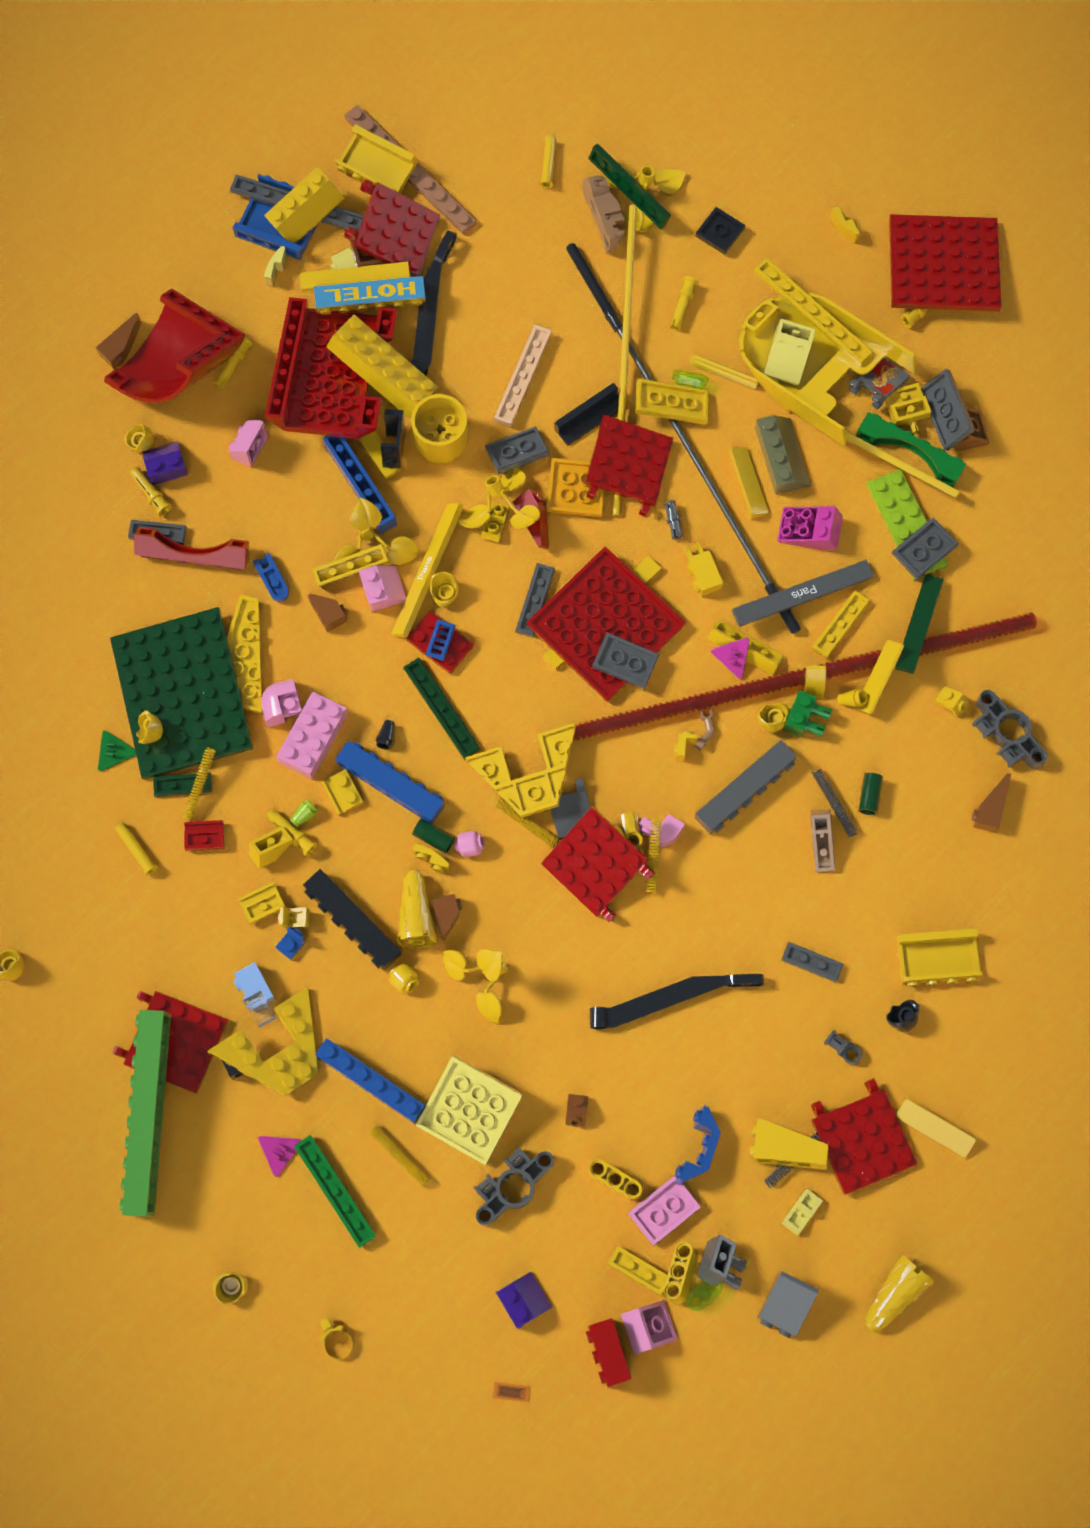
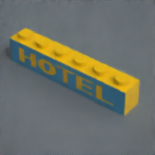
(369, 294)

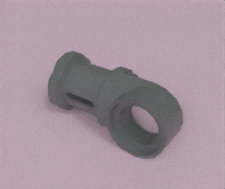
(842, 1047)

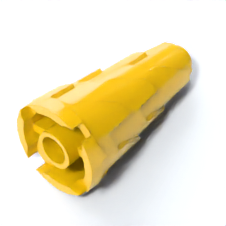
(415, 917)
(902, 1287)

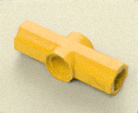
(631, 828)

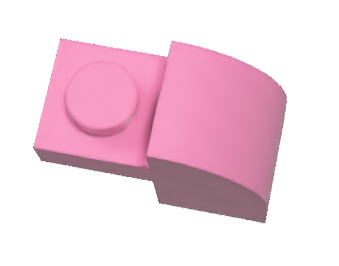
(669, 833)

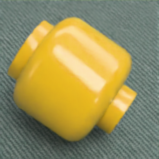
(403, 978)

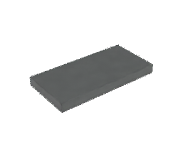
(947, 410)

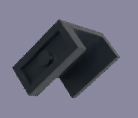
(394, 427)

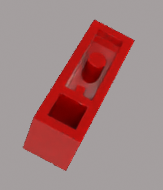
(538, 529)

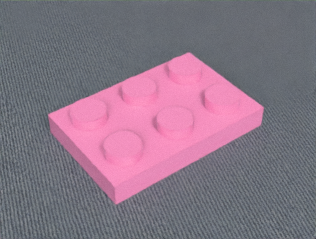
(664, 1210)

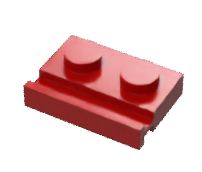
(204, 835)

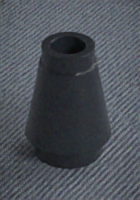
(385, 737)

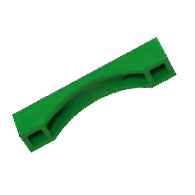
(878, 431)

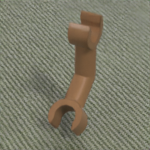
(702, 741)

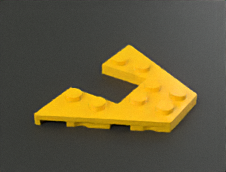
(535, 791)
(288, 1067)

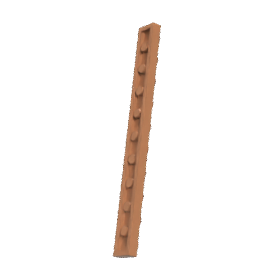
(419, 178)

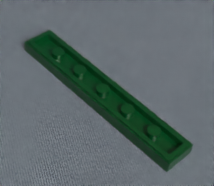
(629, 186)
(919, 624)
(441, 708)

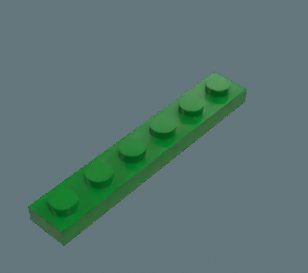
(335, 1191)

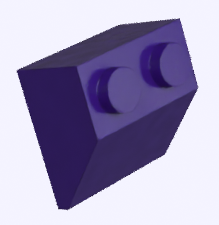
(164, 463)
(523, 1300)

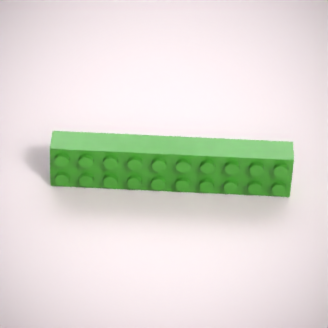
(146, 1113)

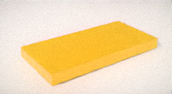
(672, 401)

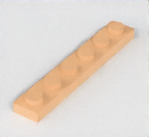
(522, 375)

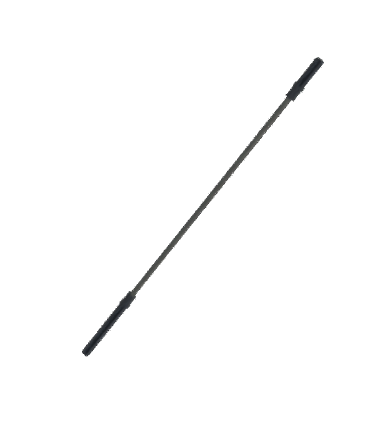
(613, 319)

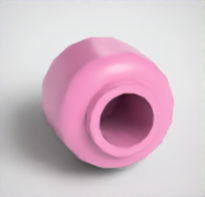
(469, 843)

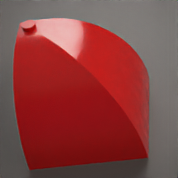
(177, 352)

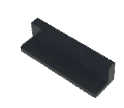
(588, 415)

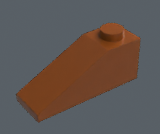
(118, 344)
(990, 811)

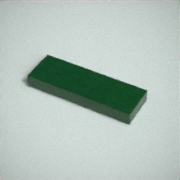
(179, 785)

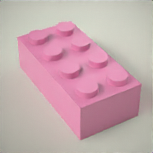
(312, 735)

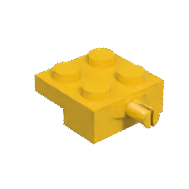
(908, 406)

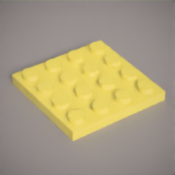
(469, 1110)

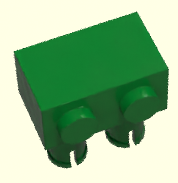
(799, 720)

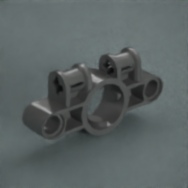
(1011, 751)
(531, 1172)

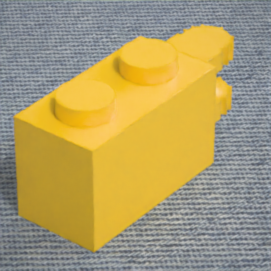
(703, 570)

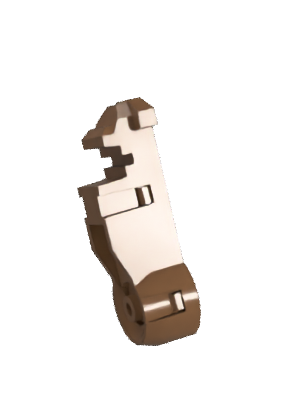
(604, 210)

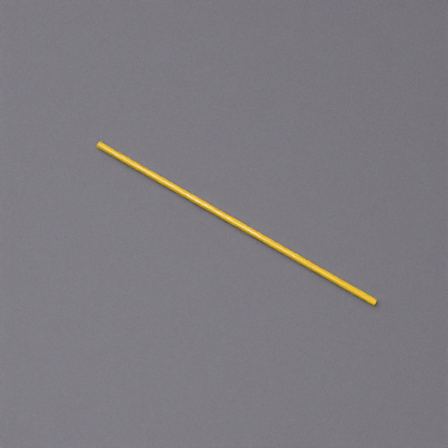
(626, 330)

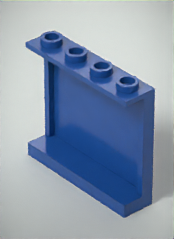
(258, 230)

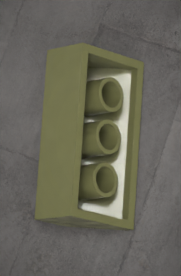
(782, 453)

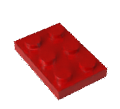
(457, 650)

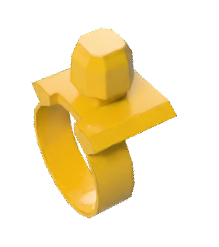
(327, 1324)

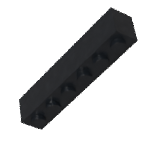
(352, 919)

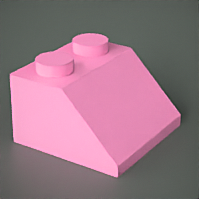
(248, 442)
(382, 586)
(649, 1327)

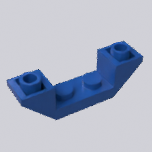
(703, 1122)

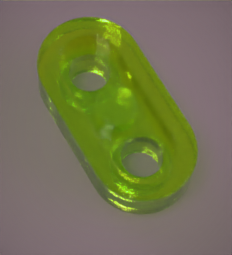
(685, 377)
(703, 1294)

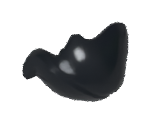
(904, 1016)

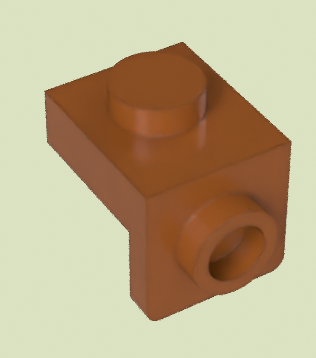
(576, 1110)

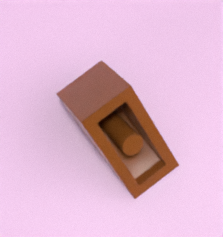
(328, 611)
(446, 913)

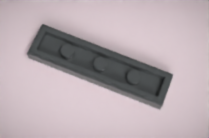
(535, 597)

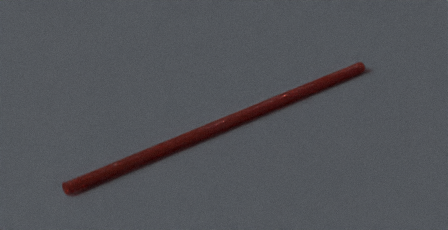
(795, 678)

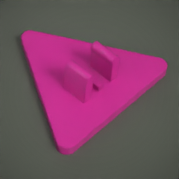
(733, 655)
(278, 1151)

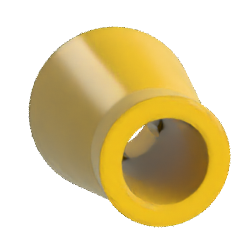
(853, 698)

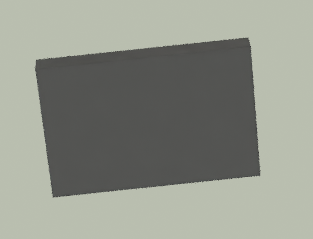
(517, 450)
(925, 548)
(625, 661)

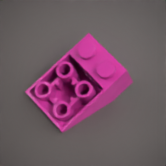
(811, 527)

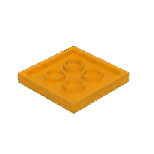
(568, 492)

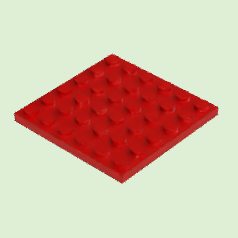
(944, 263)
(602, 601)

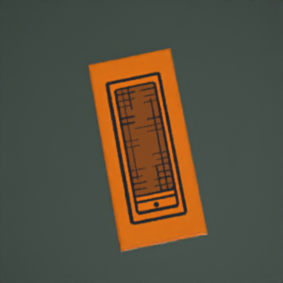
(511, 1392)

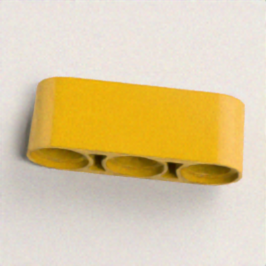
(621, 1188)
(680, 1263)

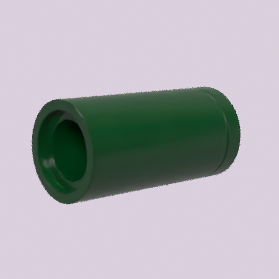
(870, 793)
(433, 836)

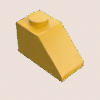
(269, 847)

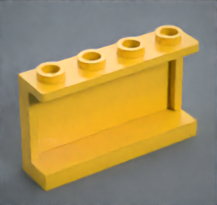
(376, 160)
(938, 957)

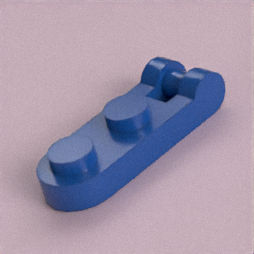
(272, 578)

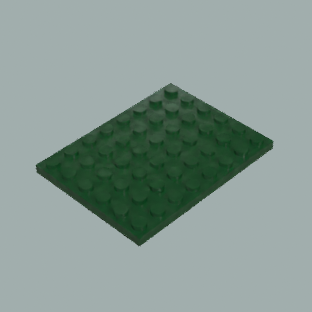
(189, 683)

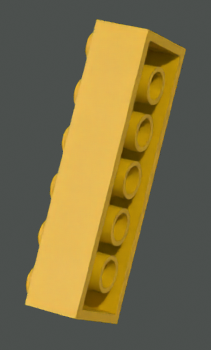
(381, 365)

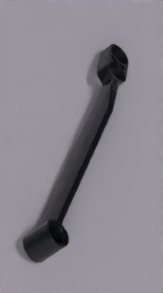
(427, 311)
(667, 996)

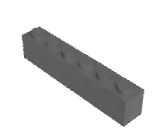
(745, 787)

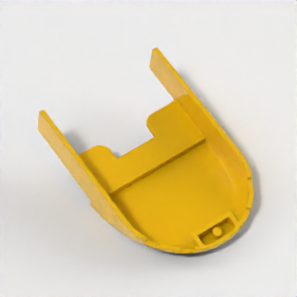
(824, 364)

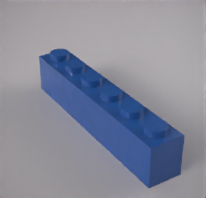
(358, 479)
(390, 782)
(370, 1081)

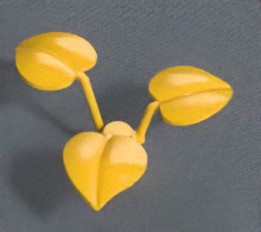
(667, 180)
(511, 480)
(363, 519)
(492, 966)

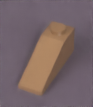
(822, 840)

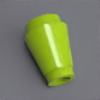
(303, 813)

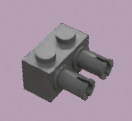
(717, 1260)

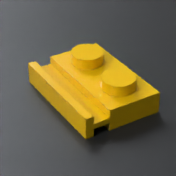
(342, 792)
(261, 903)

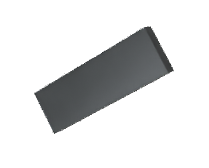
(173, 531)
(812, 962)

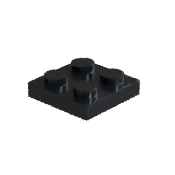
(720, 230)

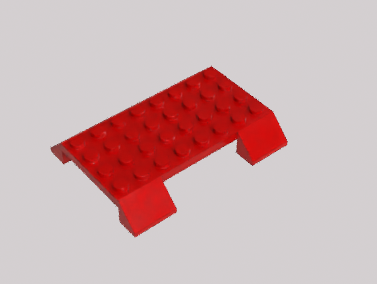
(315, 388)

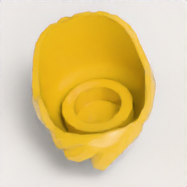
(139, 438)
(444, 588)
(773, 717)
(150, 728)
(10, 965)
(229, 1287)

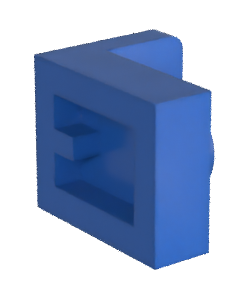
(291, 943)

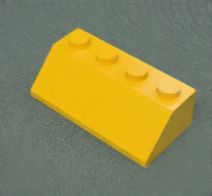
(304, 206)

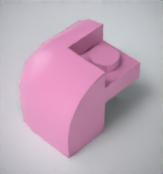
(280, 701)

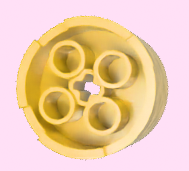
(436, 415)

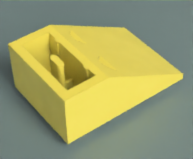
(789, 352)

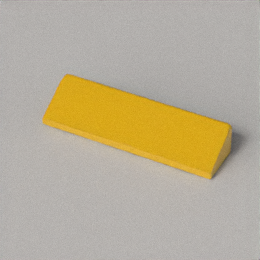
(748, 482)
(350, 565)
(757, 654)
(881, 675)
(935, 1128)

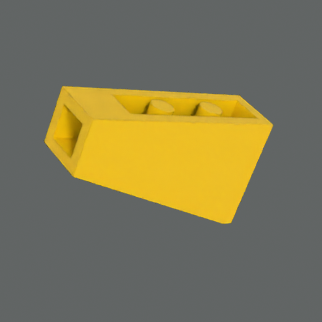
(786, 1148)

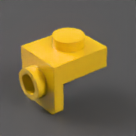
(952, 700)
(679, 748)
(294, 917)

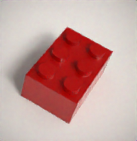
(608, 1353)

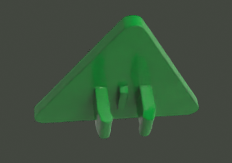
(113, 751)

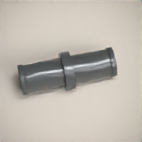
(673, 519)

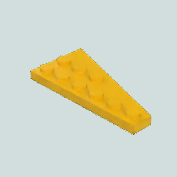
(246, 652)

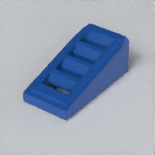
(451, 627)

